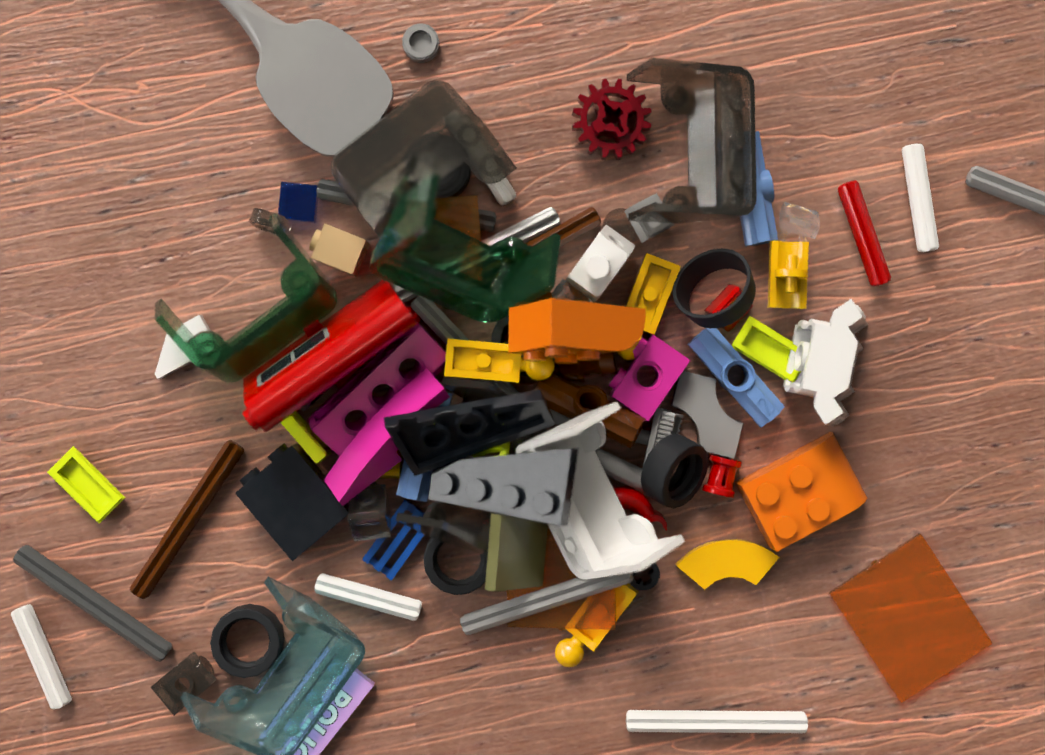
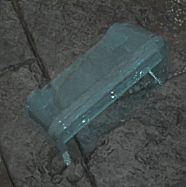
(294, 689)

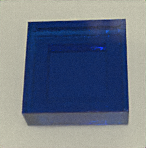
(298, 202)

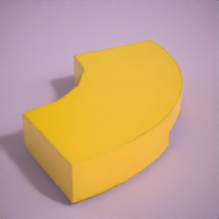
(727, 559)

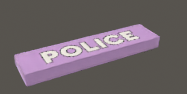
(336, 714)

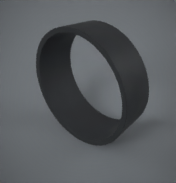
(702, 266)

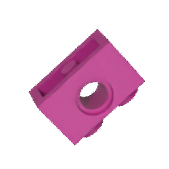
(667, 366)

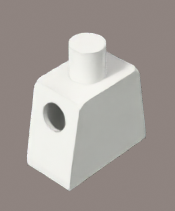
(600, 263)

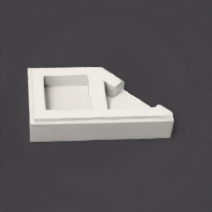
(172, 356)

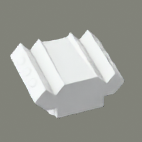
(827, 360)

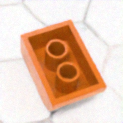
(572, 330)
(802, 492)

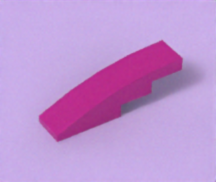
(373, 449)

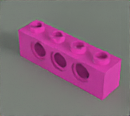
(383, 368)

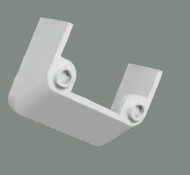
(598, 532)

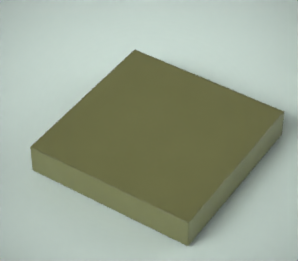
(515, 553)

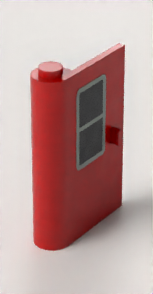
(324, 355)

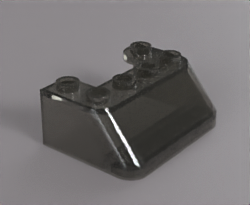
(420, 136)

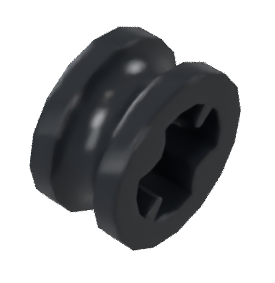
(654, 575)

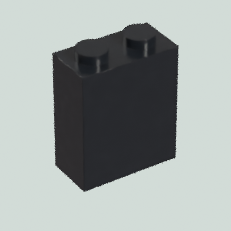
(291, 500)

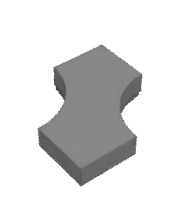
(714, 428)

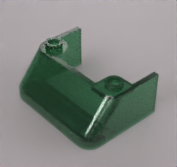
(457, 268)
(307, 298)

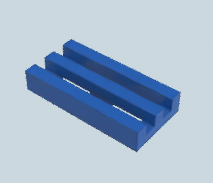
(380, 565)

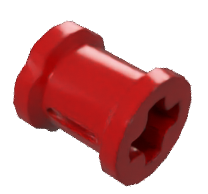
(722, 476)

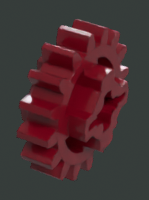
(624, 110)

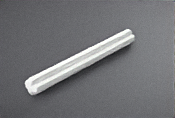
(716, 721)

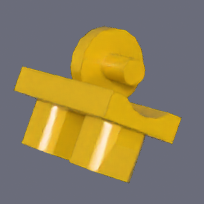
(788, 275)

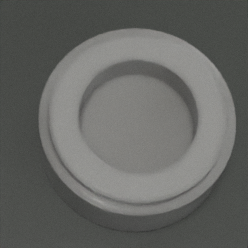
(421, 43)

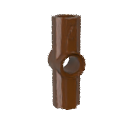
(572, 400)

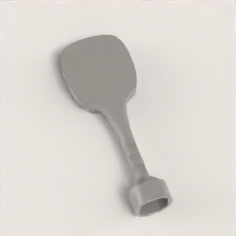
(315, 78)

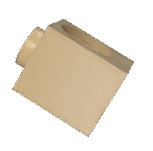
(339, 249)

